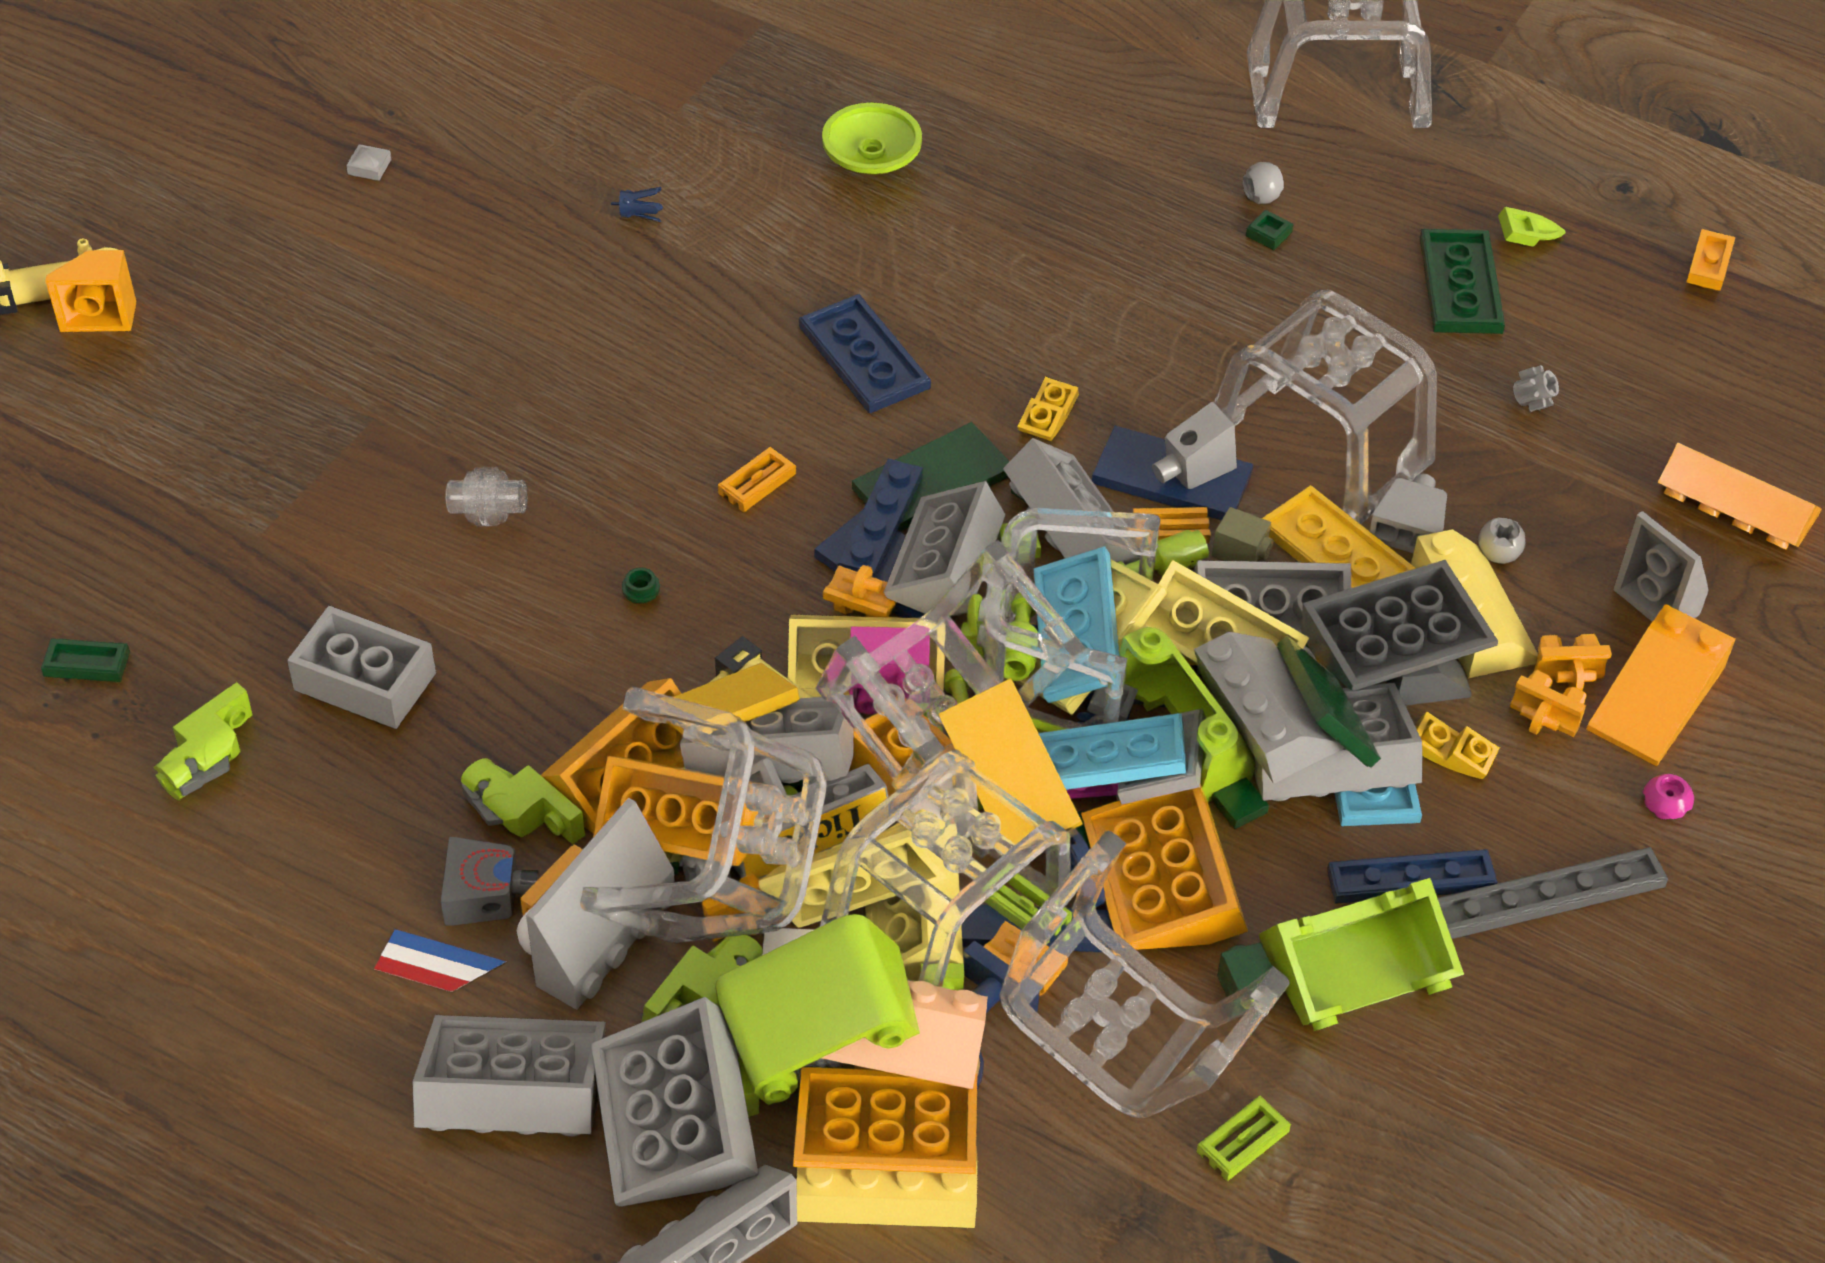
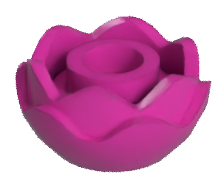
(1668, 796)

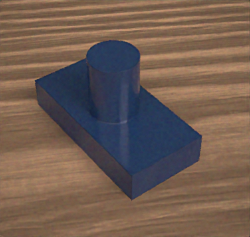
(988, 973)

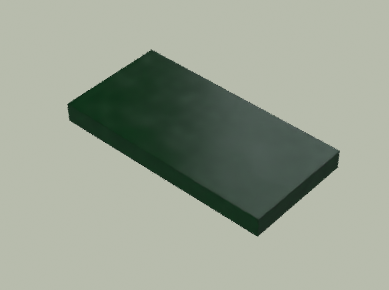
(1461, 281)
(947, 464)
(1328, 702)

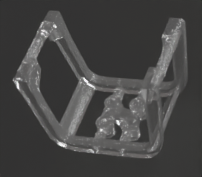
(1414, 49)
(1307, 351)
(1019, 538)
(855, 665)
(963, 833)
(764, 912)
(1148, 1093)

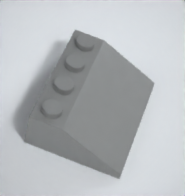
(1277, 586)
(1392, 735)
(577, 948)
(507, 1075)
(673, 1106)

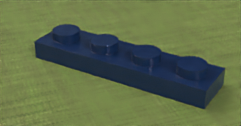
(881, 516)

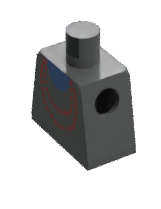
(481, 881)

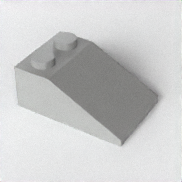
(1660, 571)

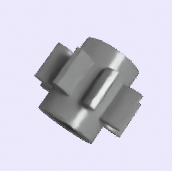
(1536, 388)

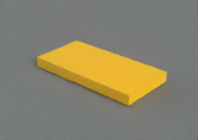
(1321, 532)
(1007, 749)

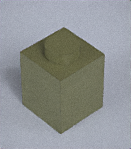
(1242, 537)

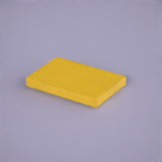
(744, 693)

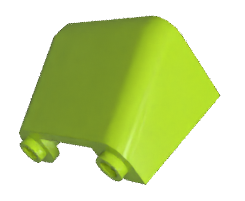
(1168, 679)
(1364, 953)
(815, 1000)

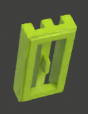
(1019, 908)
(1220, 1158)

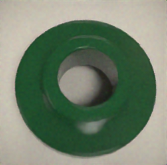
(640, 585)

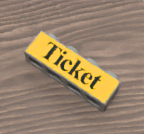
(844, 806)

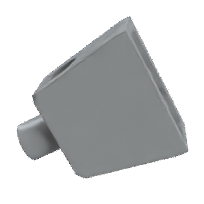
(1199, 449)
(1409, 512)

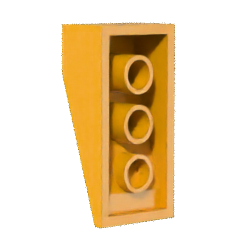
(1661, 684)

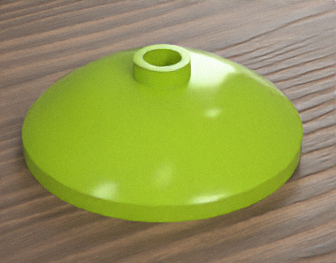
(872, 138)

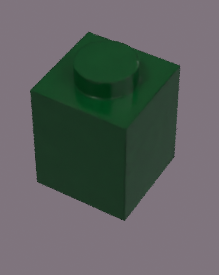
(1241, 967)

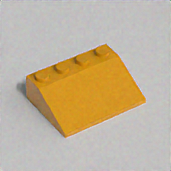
(1171, 875)
(884, 1122)

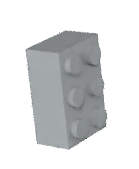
(362, 666)

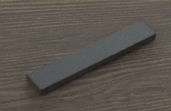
(1552, 892)

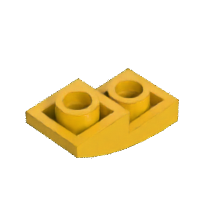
(1049, 409)
(1460, 752)

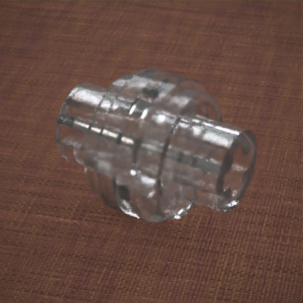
(486, 496)

